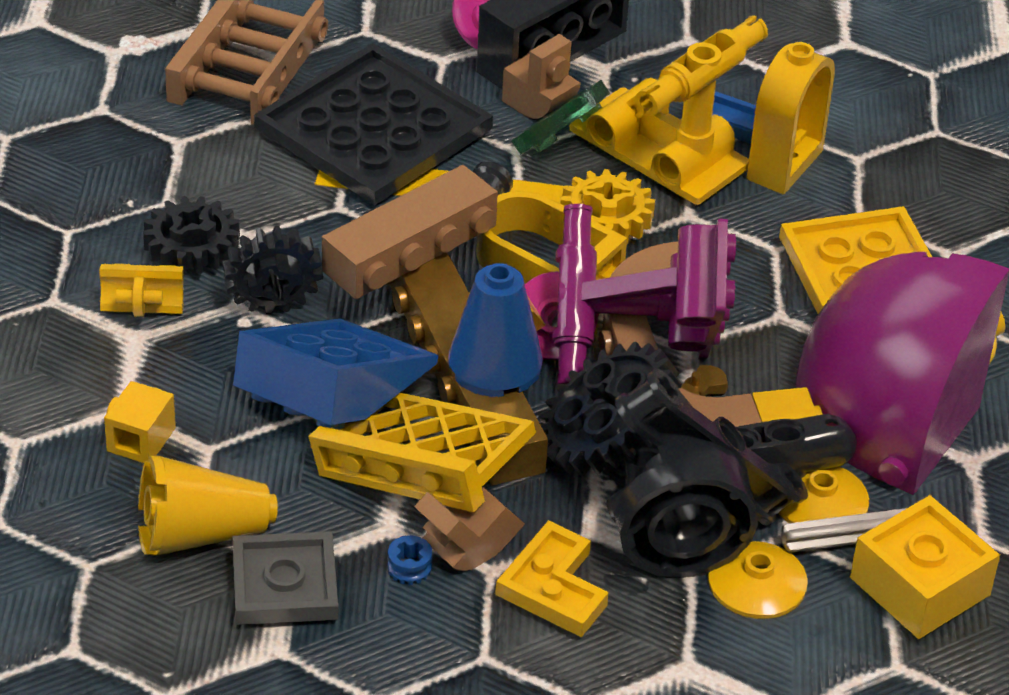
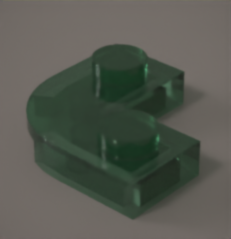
(581, 106)

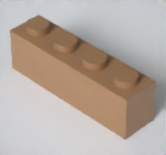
(409, 231)

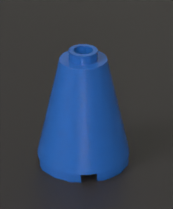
(496, 335)

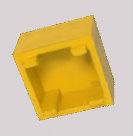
(924, 566)

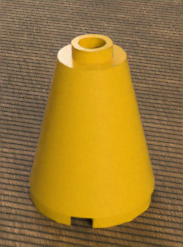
(198, 506)

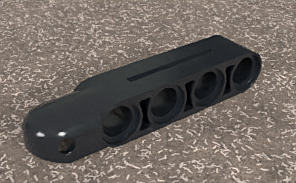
(802, 443)

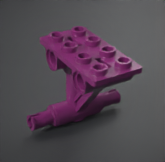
(688, 294)

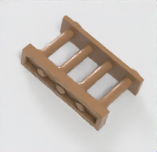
(221, 28)

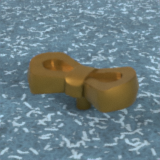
(706, 381)

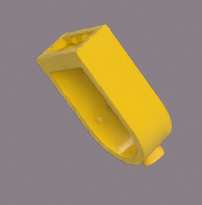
(790, 116)
(544, 217)

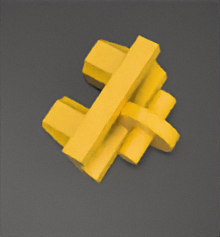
(141, 289)

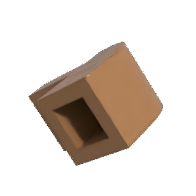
(540, 79)
(468, 537)

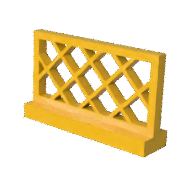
(417, 467)

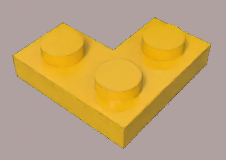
(545, 583)

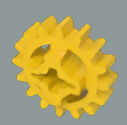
(614, 200)

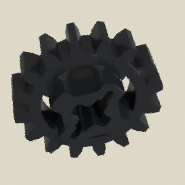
(191, 234)
(272, 270)

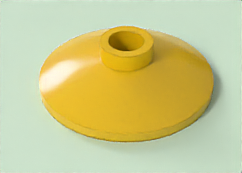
(830, 495)
(760, 582)

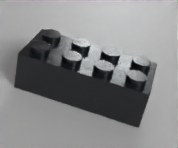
(516, 27)

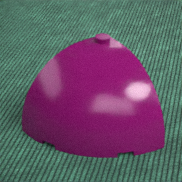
(905, 358)

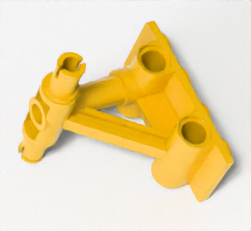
(684, 154)

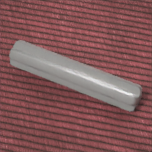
(831, 531)

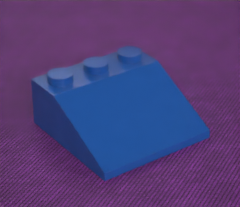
(327, 369)

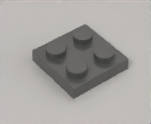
(285, 578)

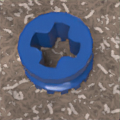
(409, 570)

